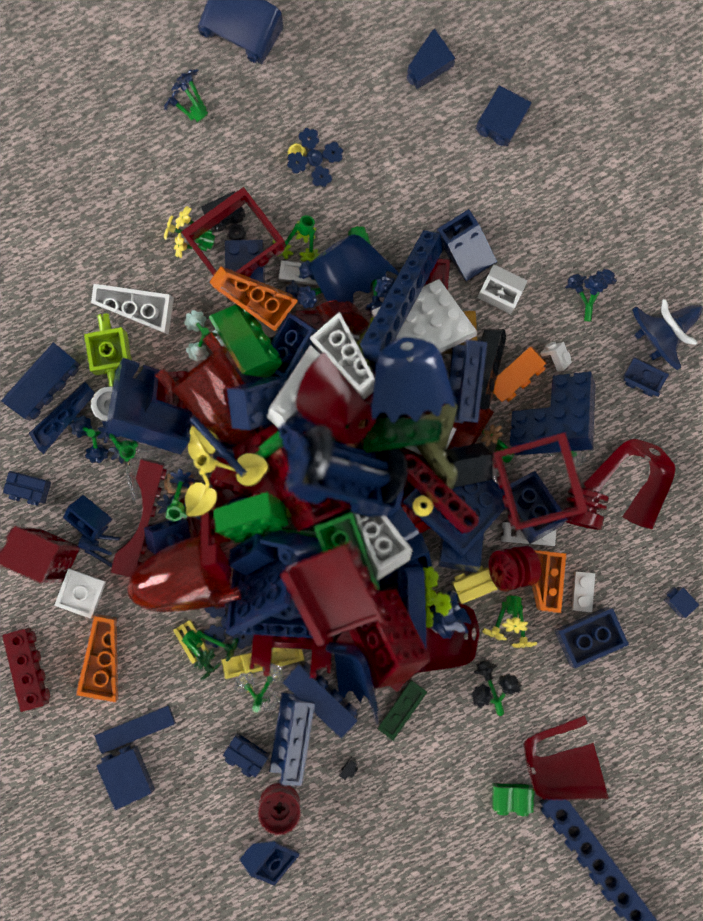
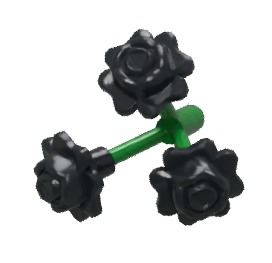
(482, 694)

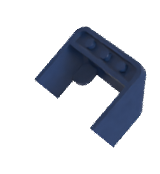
(292, 549)

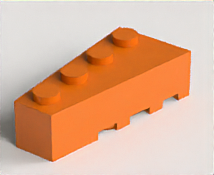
(257, 298)
(100, 663)

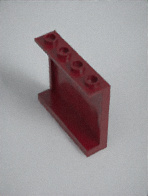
(333, 592)

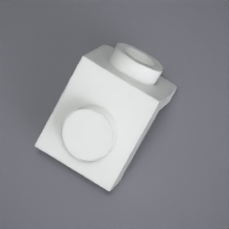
(559, 355)

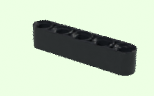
(495, 346)

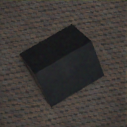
(472, 464)

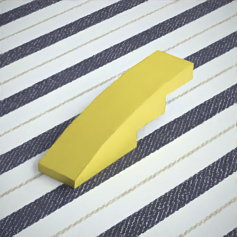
(241, 663)

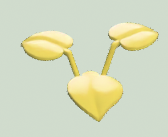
(200, 497)

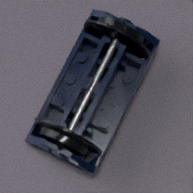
(345, 473)

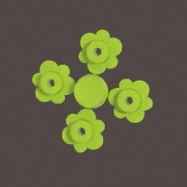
(441, 601)

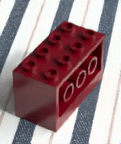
(303, 513)
(38, 554)
(393, 646)

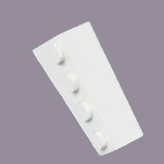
(140, 306)
(344, 353)
(284, 405)
(382, 543)

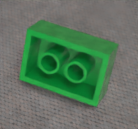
(250, 517)

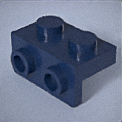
(645, 377)

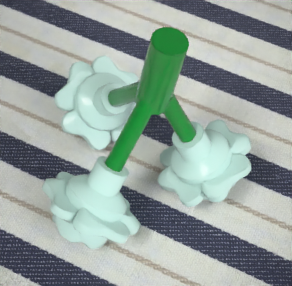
(195, 321)

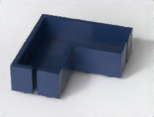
(570, 413)
(141, 417)

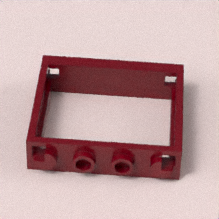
(222, 211)
(508, 498)

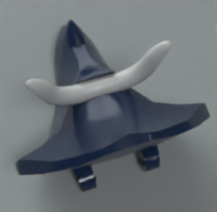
(668, 330)

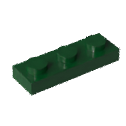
(402, 710)

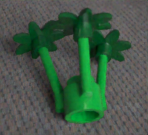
(193, 642)

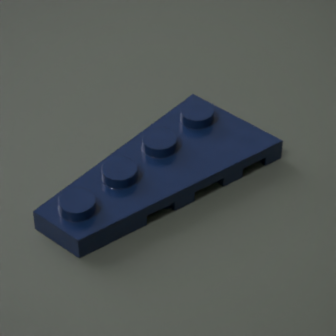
(56, 422)

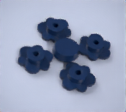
(314, 157)
(219, 631)

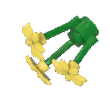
(205, 240)
(513, 607)

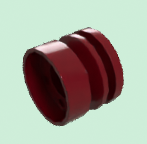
(591, 518)
(514, 568)
(279, 820)

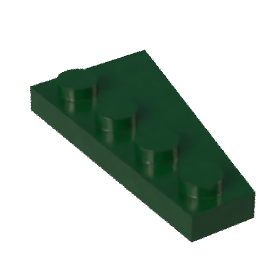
(402, 433)

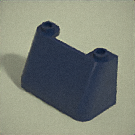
(245, 23)

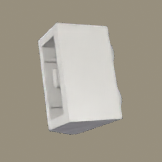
(502, 289)

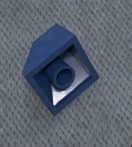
(268, 861)

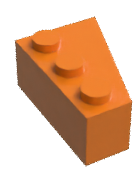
(518, 374)
(549, 588)

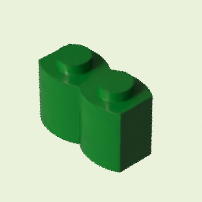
(512, 798)

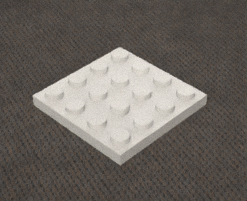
(435, 319)

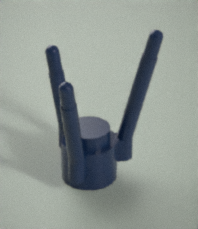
(90, 547)

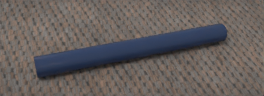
(218, 446)

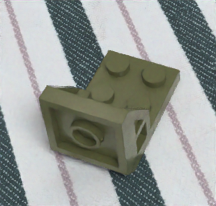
(434, 452)

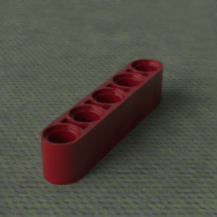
(448, 496)

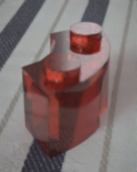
(351, 314)

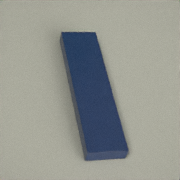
(135, 729)

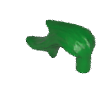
(271, 445)

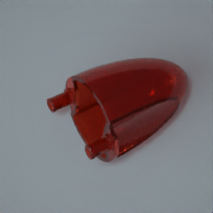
(206, 394)
(177, 582)

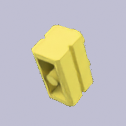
(473, 585)

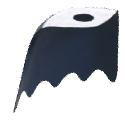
(348, 268)
(410, 386)
(353, 673)

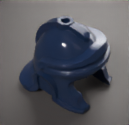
(453, 621)

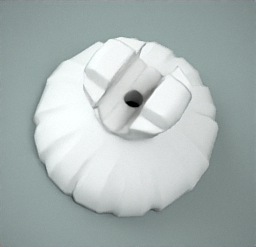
(101, 403)

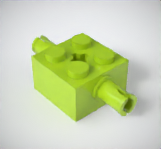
(99, 344)

